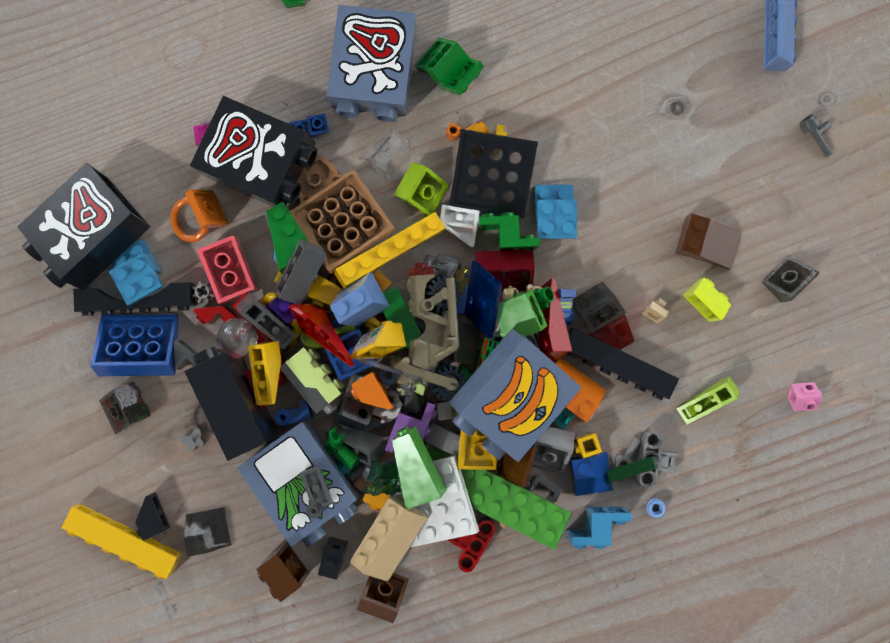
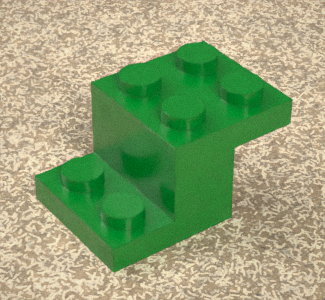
(449, 66)
(507, 232)

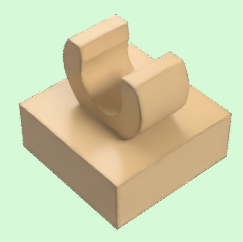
(656, 311)

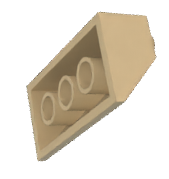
(388, 539)

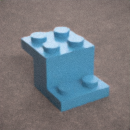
(555, 212)
(136, 273)
(598, 526)

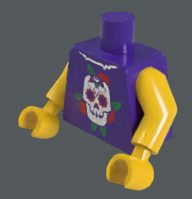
(282, 311)

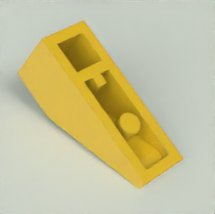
(265, 369)

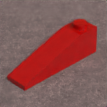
(316, 325)

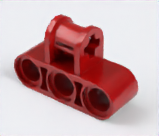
(467, 550)

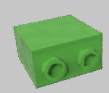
(520, 314)

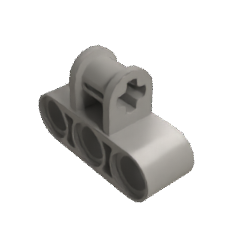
(664, 459)

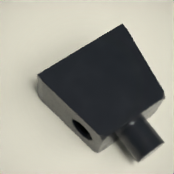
(349, 413)
(333, 558)

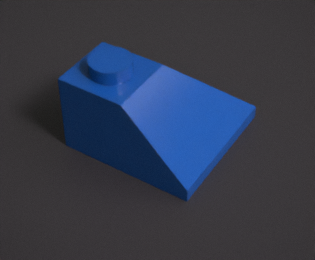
(590, 474)

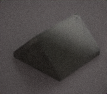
(789, 279)

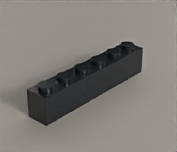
(621, 364)

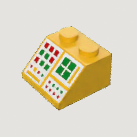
(380, 341)

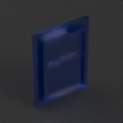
(483, 299)

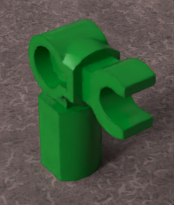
(335, 446)

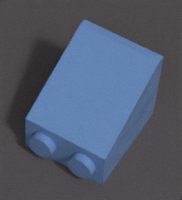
(359, 301)

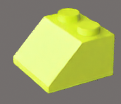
(708, 300)

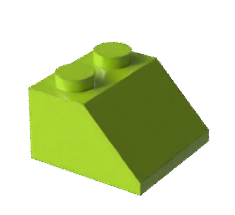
(421, 189)

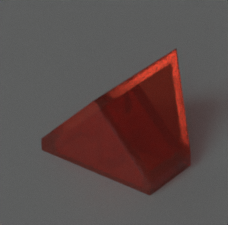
(615, 333)

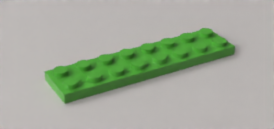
(512, 504)

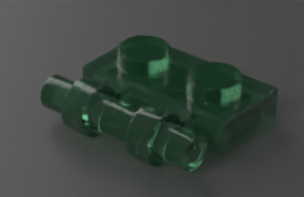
(383, 472)

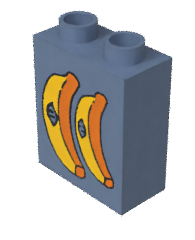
(513, 397)

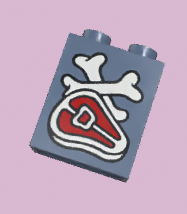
(372, 62)

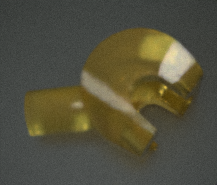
(462, 281)

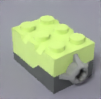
(314, 380)

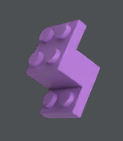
(408, 420)

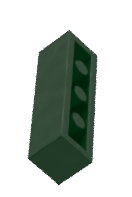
(632, 469)

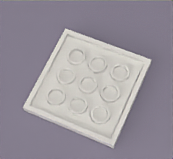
(452, 513)

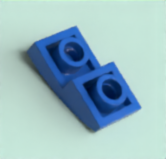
(313, 125)

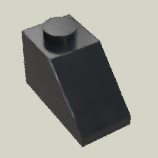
(151, 518)

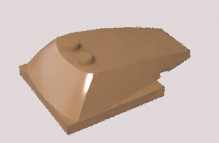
(338, 213)

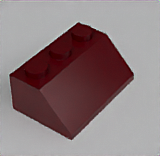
(510, 267)

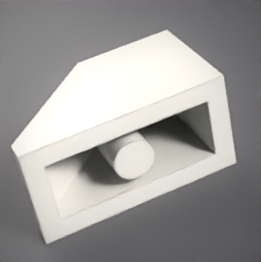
(444, 439)

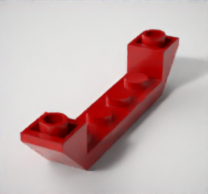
(211, 314)

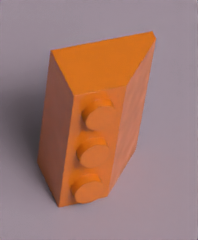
(372, 391)
(588, 397)

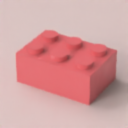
(227, 270)

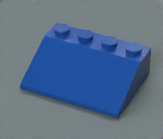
(135, 345)

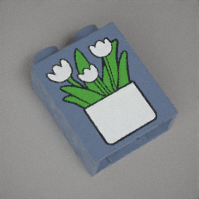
(277, 484)

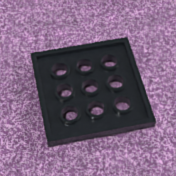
(488, 143)

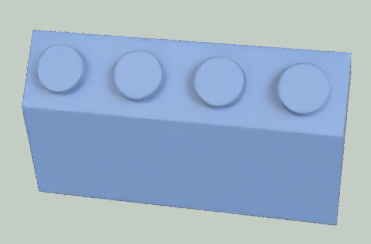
(779, 34)

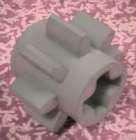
(198, 292)

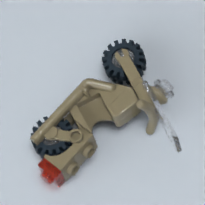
(438, 339)

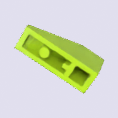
(709, 400)

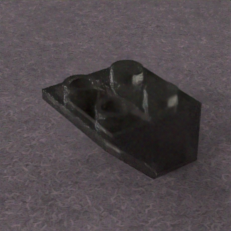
(597, 307)

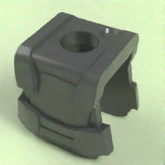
(554, 491)

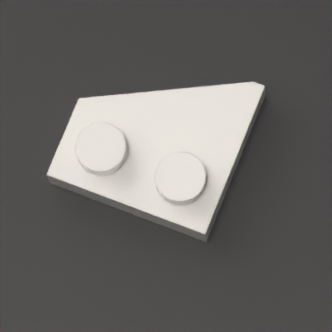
(460, 223)

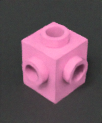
(804, 396)

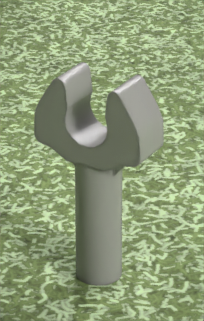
(628, 454)

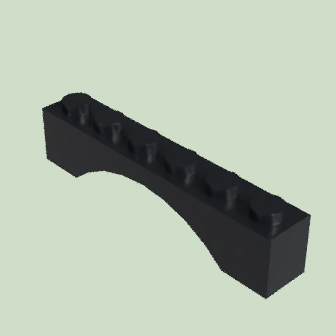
(172, 296)

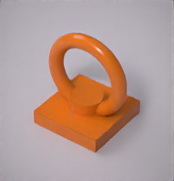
(206, 209)

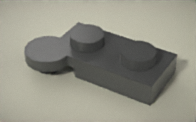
(316, 490)

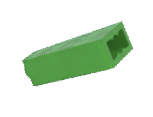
(416, 469)

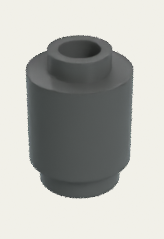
(413, 403)

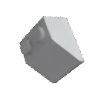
(554, 450)

